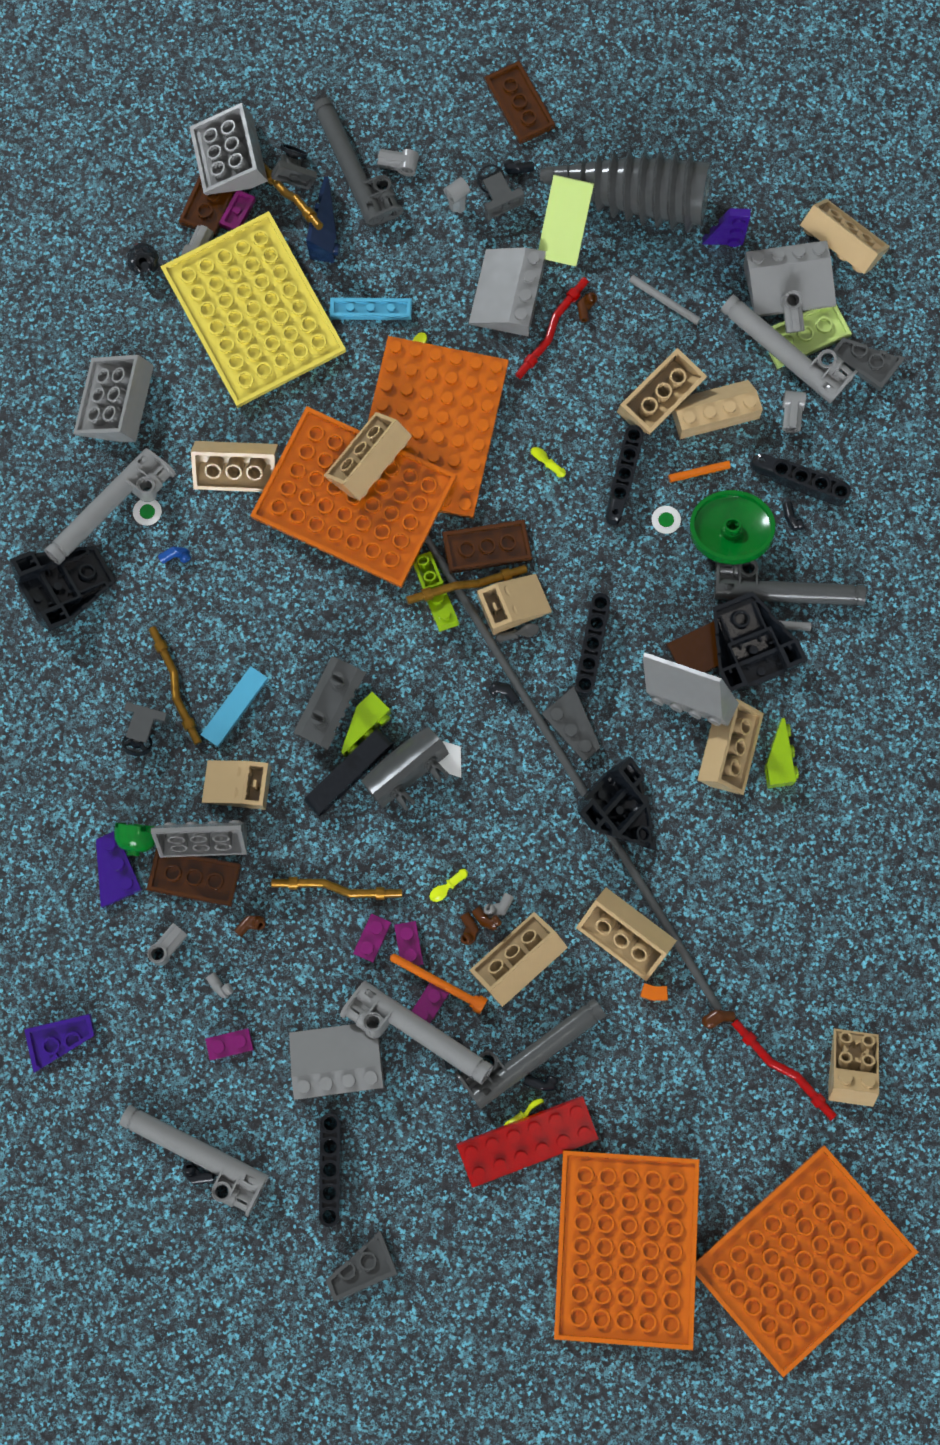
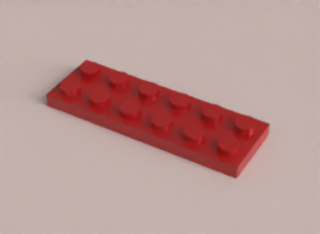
(527, 1141)

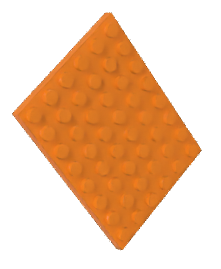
(447, 406)
(373, 534)
(627, 1250)
(803, 1260)

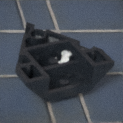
(619, 805)

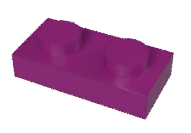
(237, 210)
(372, 938)
(409, 942)
(430, 1002)
(229, 1044)

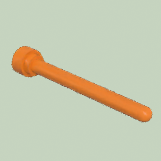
(475, 1002)

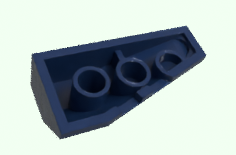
(323, 243)

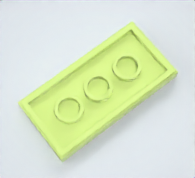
(565, 219)
(822, 329)

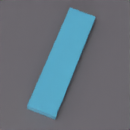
(370, 308)
(234, 706)

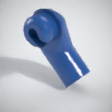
(177, 552)

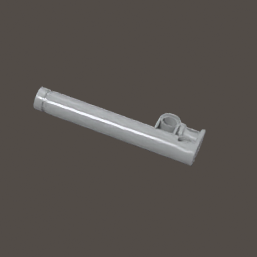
(822, 378)
(143, 472)
(373, 1005)
(240, 1178)

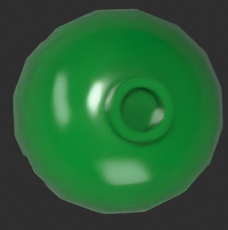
(133, 838)

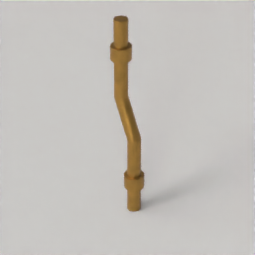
(307, 212)
(428, 593)
(188, 723)
(379, 893)

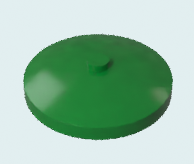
(732, 527)

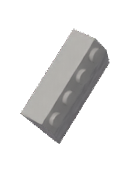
(228, 151)
(789, 268)
(508, 289)
(114, 398)
(688, 690)
(200, 839)
(334, 1061)

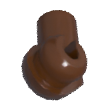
(585, 304)
(485, 921)
(250, 922)
(471, 929)
(716, 1017)

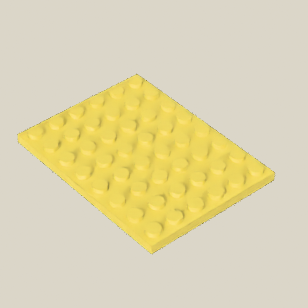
(253, 309)

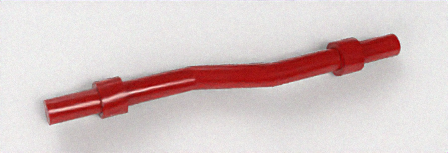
(531, 359)
(817, 1099)

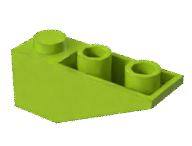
(366, 718)
(779, 763)

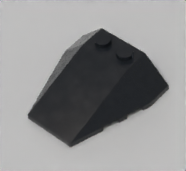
(63, 590)
(752, 644)

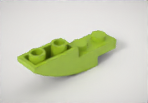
(440, 605)

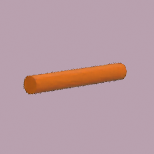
(699, 471)

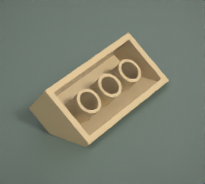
(844, 236)
(661, 392)
(717, 409)
(368, 455)
(232, 465)
(731, 750)
(626, 934)
(518, 959)

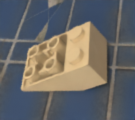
(513, 603)
(237, 783)
(854, 1068)

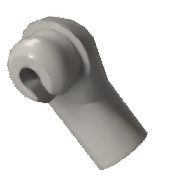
(499, 909)
(217, 986)

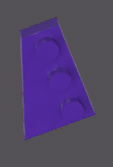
(730, 230)
(115, 872)
(56, 1038)

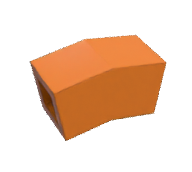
(654, 993)

